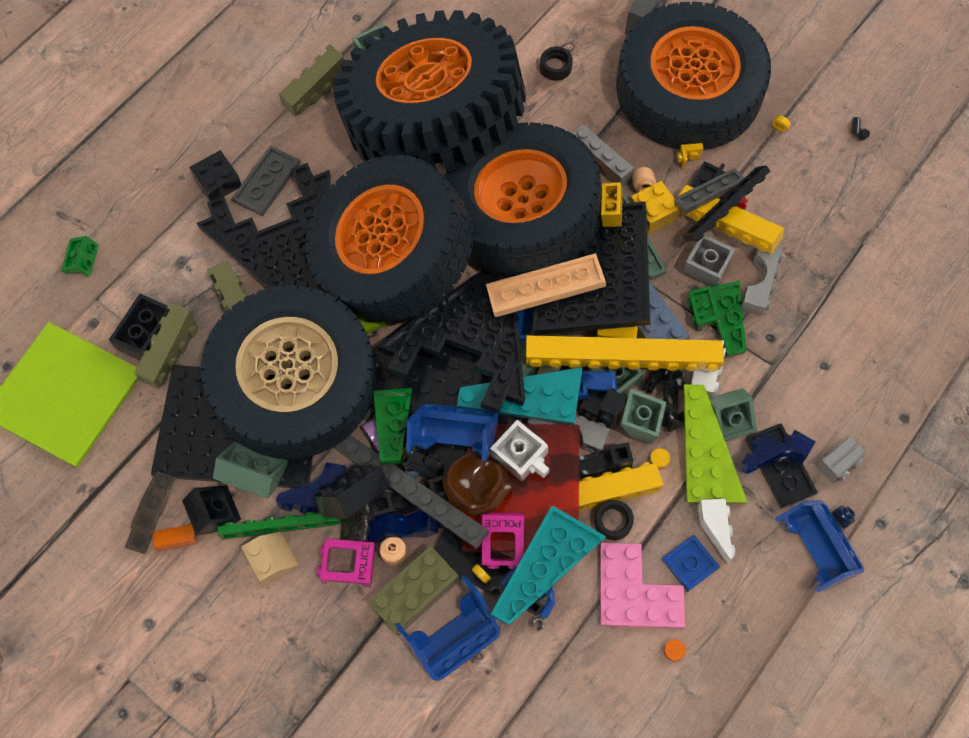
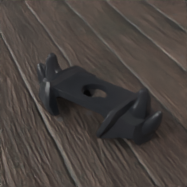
(671, 384)

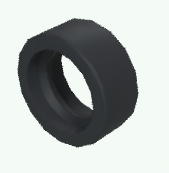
(560, 53)
(621, 506)

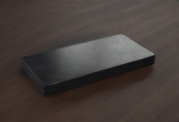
(785, 476)
(451, 550)

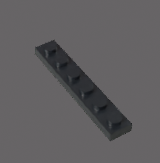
(730, 200)

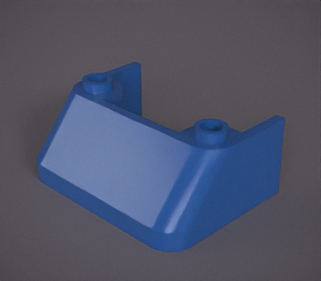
(452, 426)
(824, 541)
(456, 640)

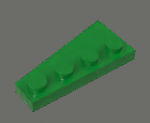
(731, 316)
(391, 420)

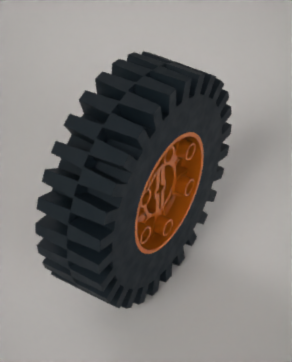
(431, 90)

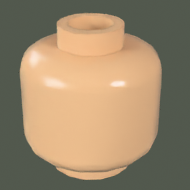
(643, 178)
(393, 557)

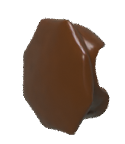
(476, 484)

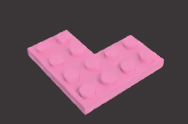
(627, 600)

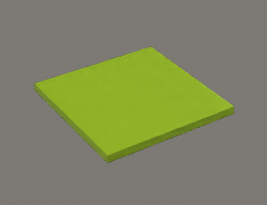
(64, 394)

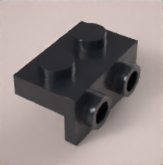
(707, 172)

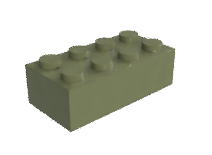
(414, 590)

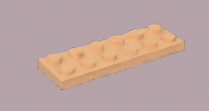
(545, 285)

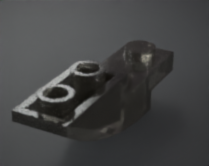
(149, 511)

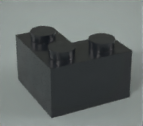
(603, 408)

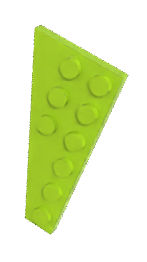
(707, 458)

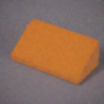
(174, 537)

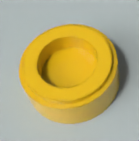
(781, 123)
(660, 457)
(481, 574)

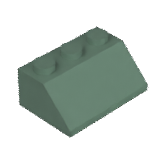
(249, 470)

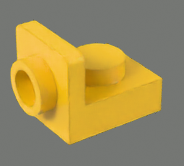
(689, 152)

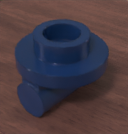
(844, 515)

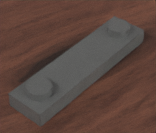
(708, 191)

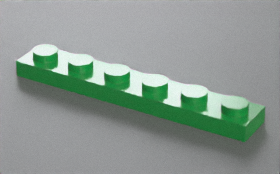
(273, 525)

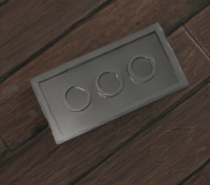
(266, 181)

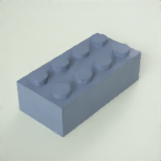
(663, 322)

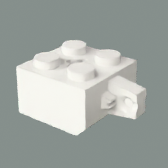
(521, 463)

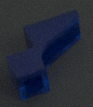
(768, 449)
(302, 497)
(391, 525)

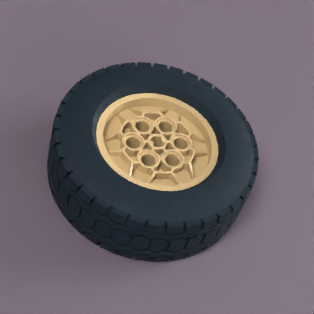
(313, 411)

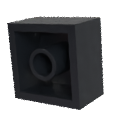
(215, 176)

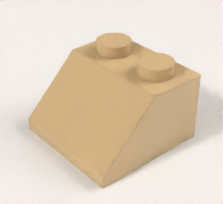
(270, 557)

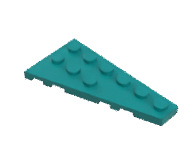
(547, 397)
(551, 554)

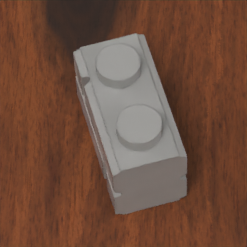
(841, 459)

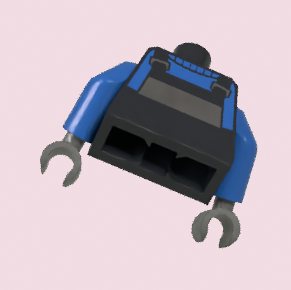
(542, 606)

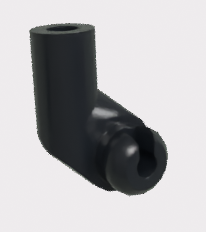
(856, 129)

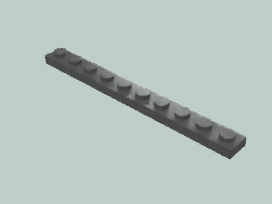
(416, 493)

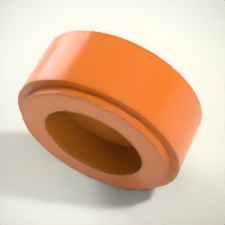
(674, 650)

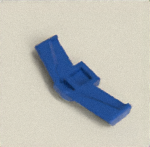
(596, 381)

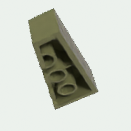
(313, 82)
(227, 284)
(166, 346)

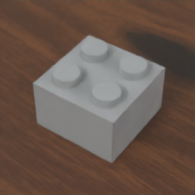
(709, 261)

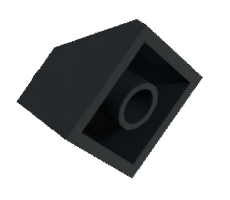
(210, 508)

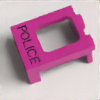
(503, 523)
(363, 565)

